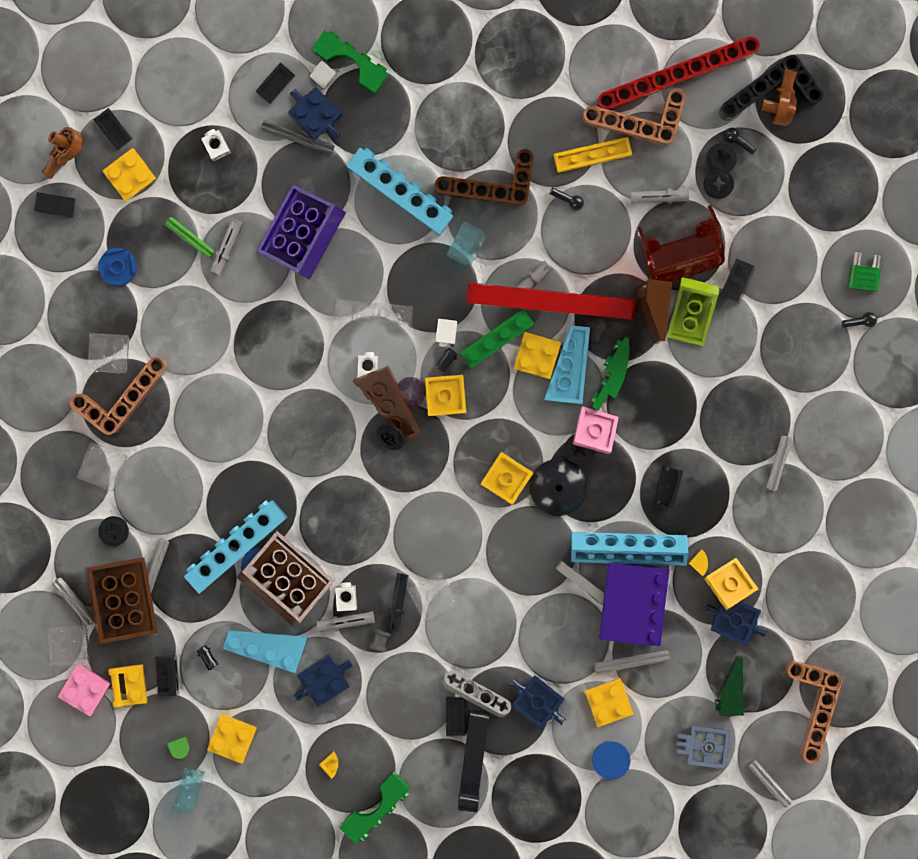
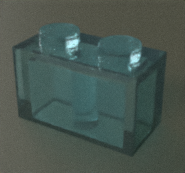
(465, 244)
(189, 789)

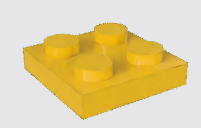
(129, 175)
(537, 355)
(445, 395)
(506, 478)
(731, 583)
(609, 702)
(232, 738)

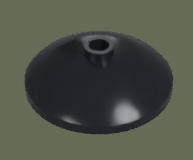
(544, 482)

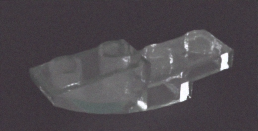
(373, 312)

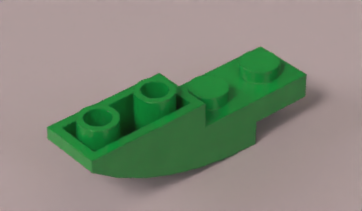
(616, 367)

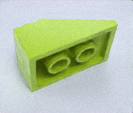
(693, 311)

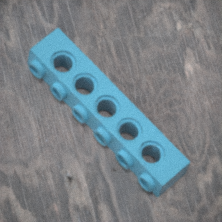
(357, 166)
(629, 548)
(200, 581)

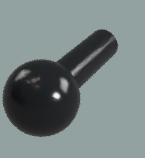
(732, 135)
(575, 202)
(869, 320)

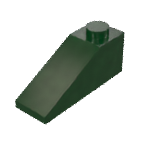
(730, 697)

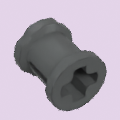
(380, 640)

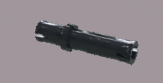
(396, 610)

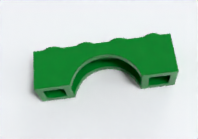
(330, 48)
(497, 338)
(358, 824)

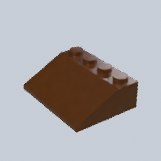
(655, 303)
(285, 579)
(121, 600)

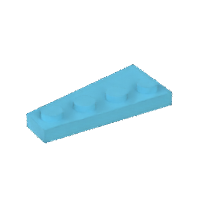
(570, 371)
(273, 649)

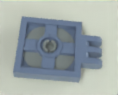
(705, 746)

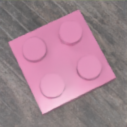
(595, 430)
(84, 690)

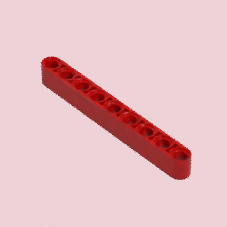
(685, 67)
(551, 301)

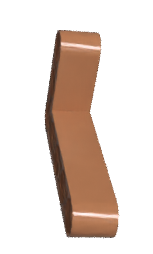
(657, 128)
(124, 400)
(818, 707)

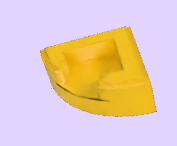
(700, 562)
(330, 764)

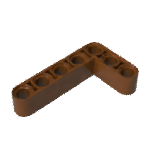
(492, 187)

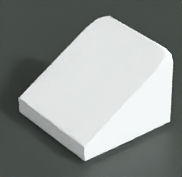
(323, 74)

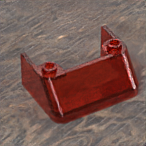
(686, 255)

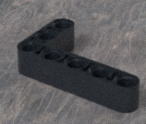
(769, 84)
(473, 761)

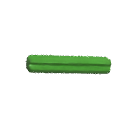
(189, 237)

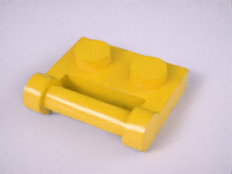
(134, 685)

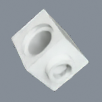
(221, 151)
(446, 332)
(367, 356)
(346, 605)

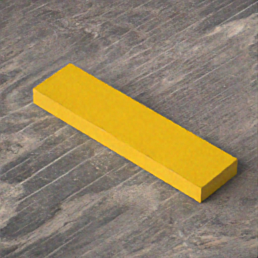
(592, 154)

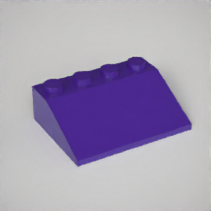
(301, 231)
(634, 604)

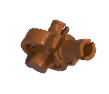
(785, 106)
(63, 149)

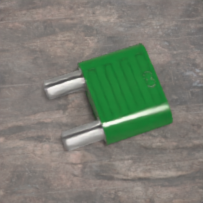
(864, 277)

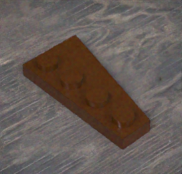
(388, 399)

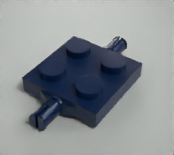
(315, 113)
(737, 622)
(323, 680)
(538, 701)

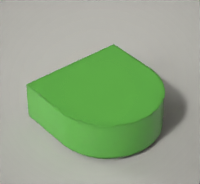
(179, 748)

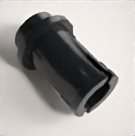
(446, 359)
(207, 657)

